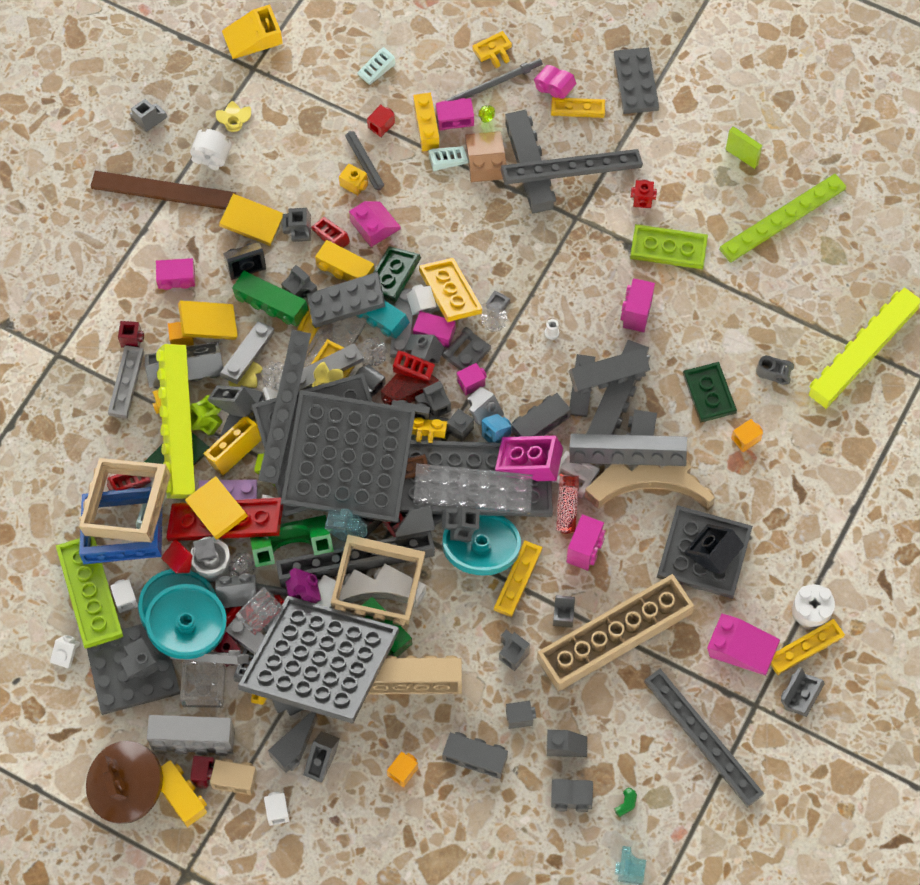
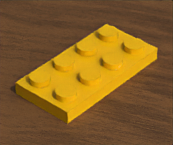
(450, 289)

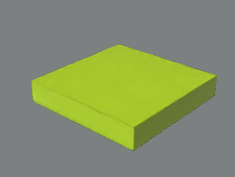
(743, 147)

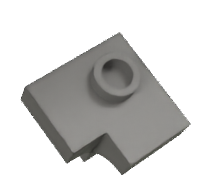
(483, 405)

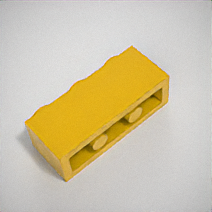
(426, 121)
(342, 262)
(233, 445)
(181, 795)

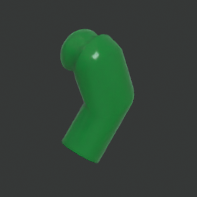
(630, 798)

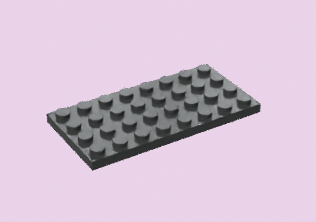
(472, 456)

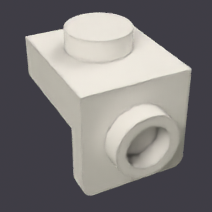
(64, 651)

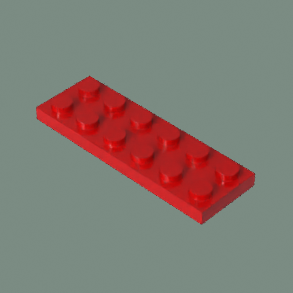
(262, 520)

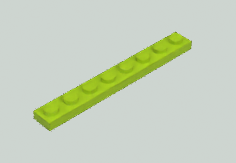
(782, 218)

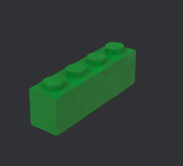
(270, 298)

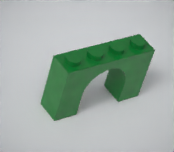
(306, 530)

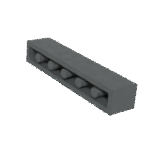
(526, 150)
(616, 400)
(628, 449)

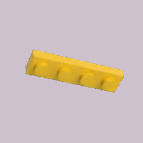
(518, 579)
(806, 646)

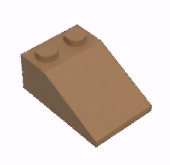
(485, 156)

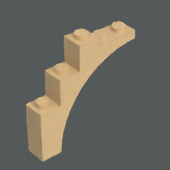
(619, 480)

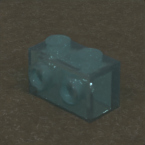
(345, 523)

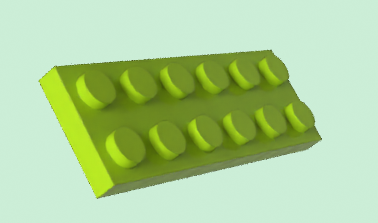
(89, 596)

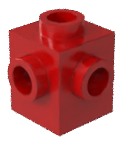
(643, 193)

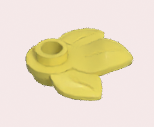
(232, 115)
(323, 375)
(249, 378)

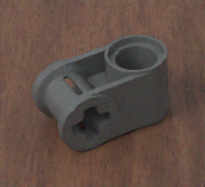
(775, 370)

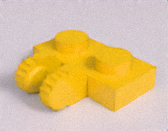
(491, 47)
(429, 428)

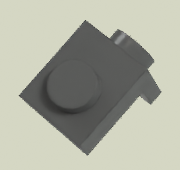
(564, 611)

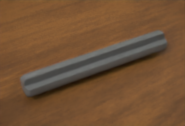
(364, 160)

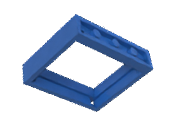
(124, 551)

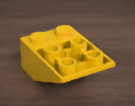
(253, 33)

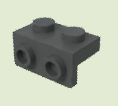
(801, 692)

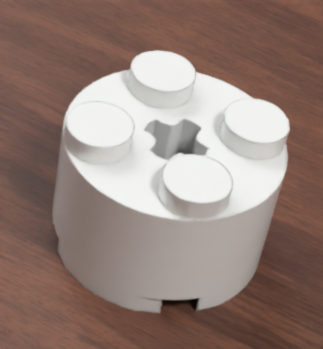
(210, 149)
(215, 568)
(803, 609)

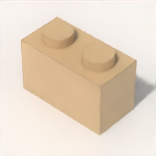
(233, 776)

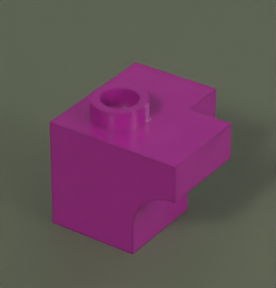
(303, 586)

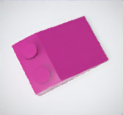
(531, 455)
(742, 645)

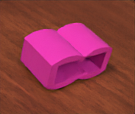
(555, 81)

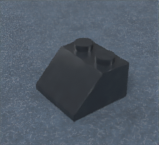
(247, 258)
(715, 548)

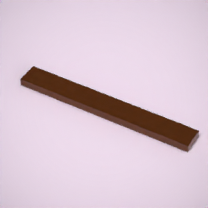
(161, 190)

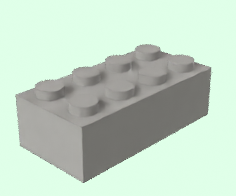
(191, 734)

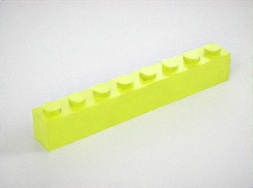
(864, 348)
(176, 420)

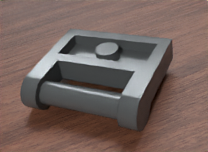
(473, 352)

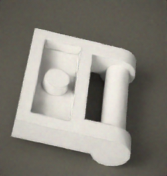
(585, 471)

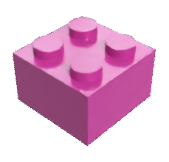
(637, 305)
(586, 542)

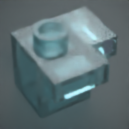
(630, 868)

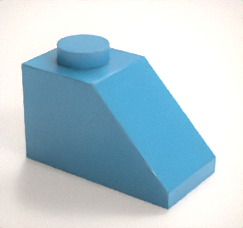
(495, 428)

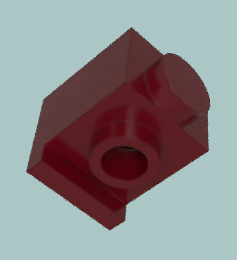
(202, 771)

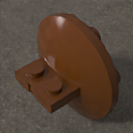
(124, 782)

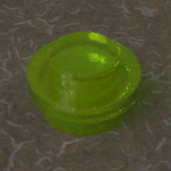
(486, 113)

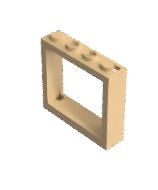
(146, 532)
(385, 549)

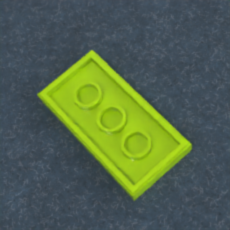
(669, 246)

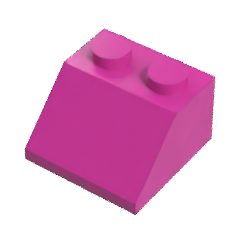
(373, 221)

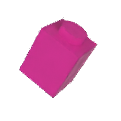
(471, 378)

